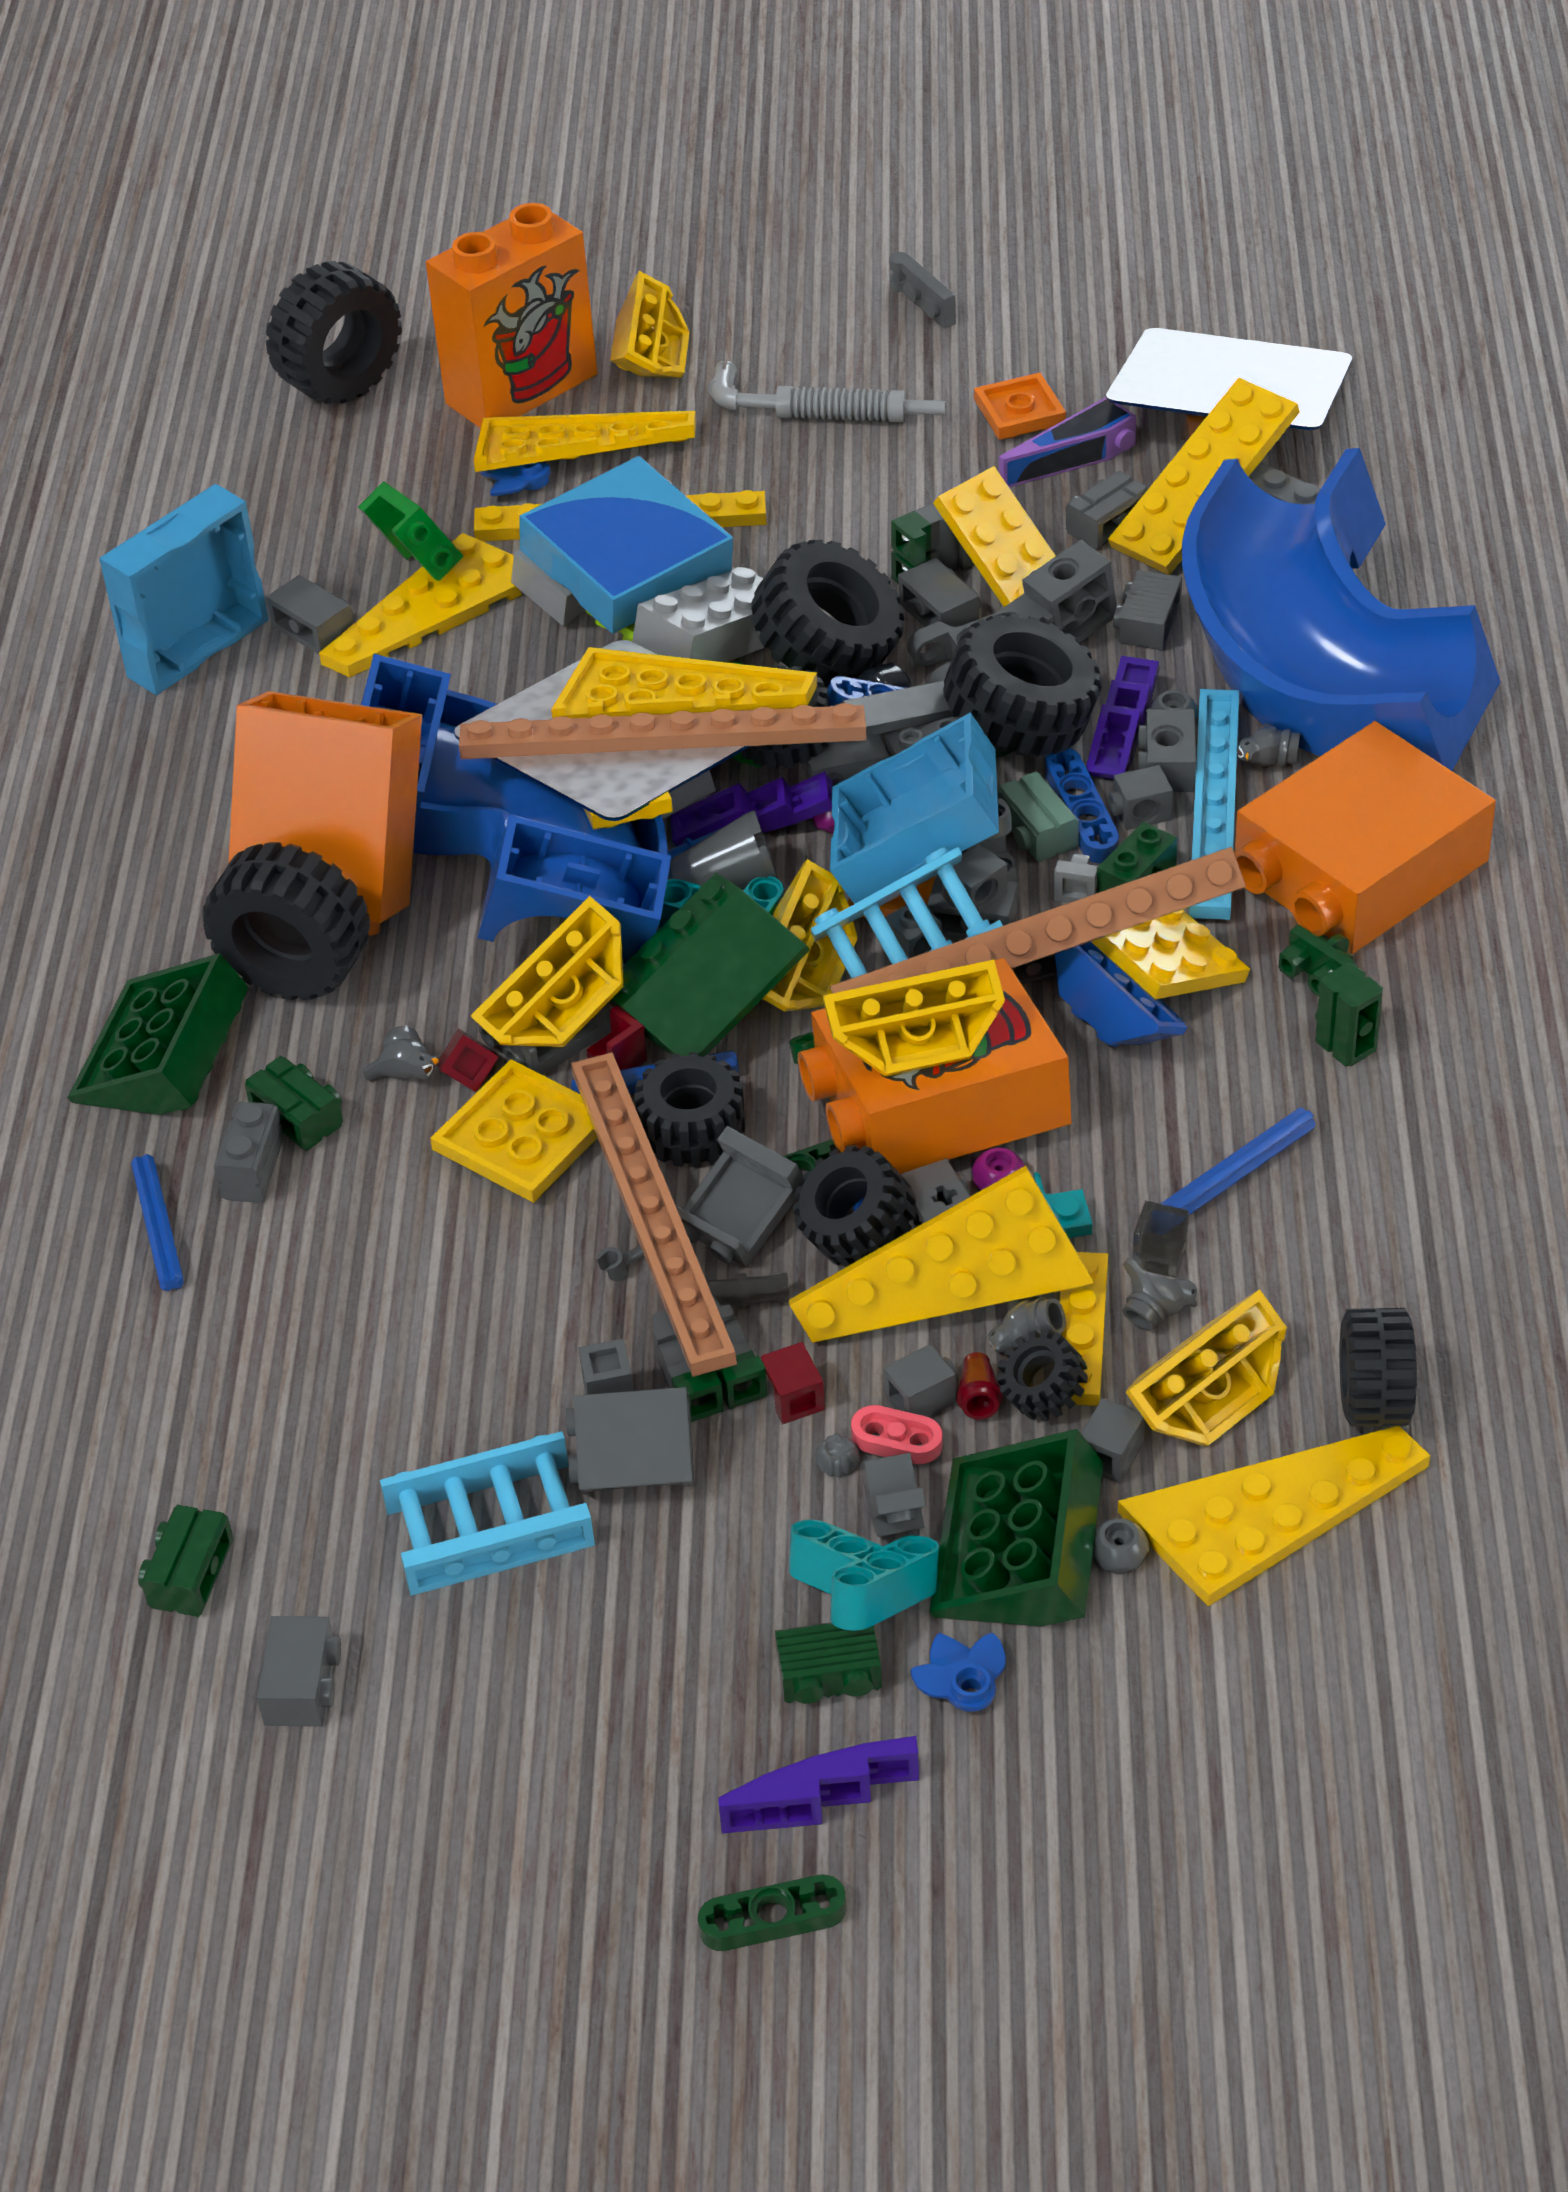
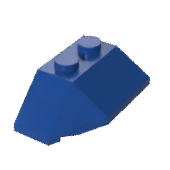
(1112, 999)

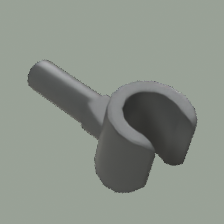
(617, 1262)

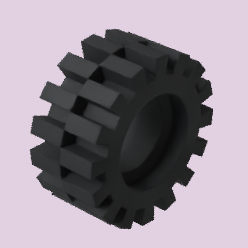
(1028, 1360)

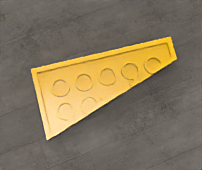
(536, 439)
(425, 606)
(658, 684)
(972, 1256)
(1250, 1518)

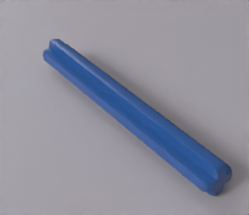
(1243, 1161)

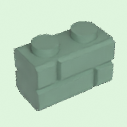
(1039, 817)

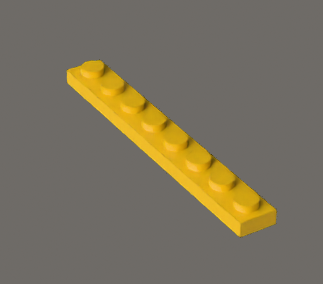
(726, 509)

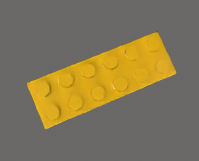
(1238, 427)

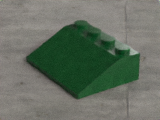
(706, 968)
(162, 1038)
(1019, 1533)

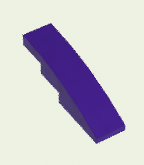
(1120, 717)
(773, 803)
(798, 1791)

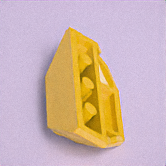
(650, 331)
(808, 897)
(558, 983)
(917, 1018)
(1214, 1374)

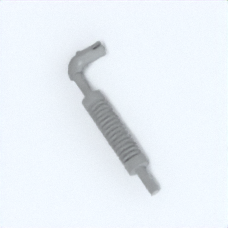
(821, 403)

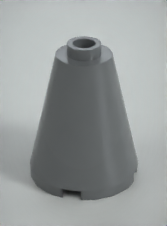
(733, 852)

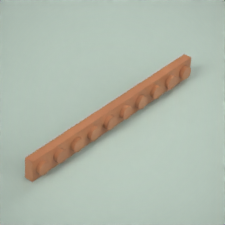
(662, 731)
(1076, 921)
(654, 1216)

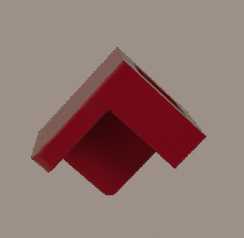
(624, 1041)
(467, 1060)
(795, 1382)

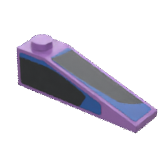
(1076, 442)

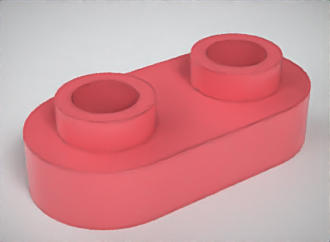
(898, 1433)

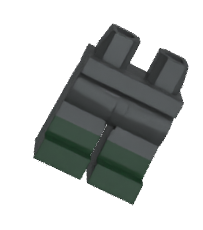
(924, 539)
(717, 1383)

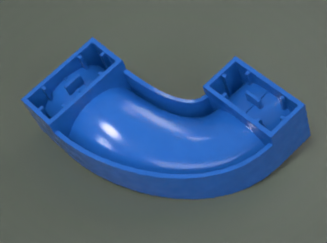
(1307, 634)
(536, 841)

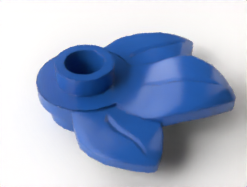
(516, 478)
(958, 1668)

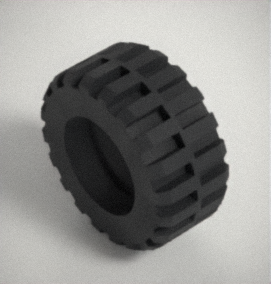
(308, 314)
(846, 587)
(1023, 684)
(322, 912)

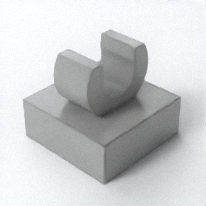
(1074, 879)

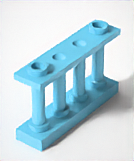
(938, 862)
(497, 1548)

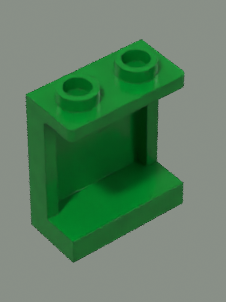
(410, 530)

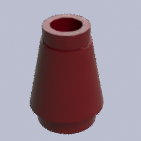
(978, 1387)

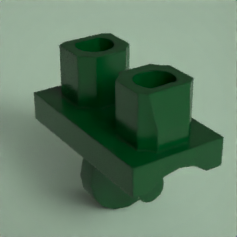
(1313, 955)

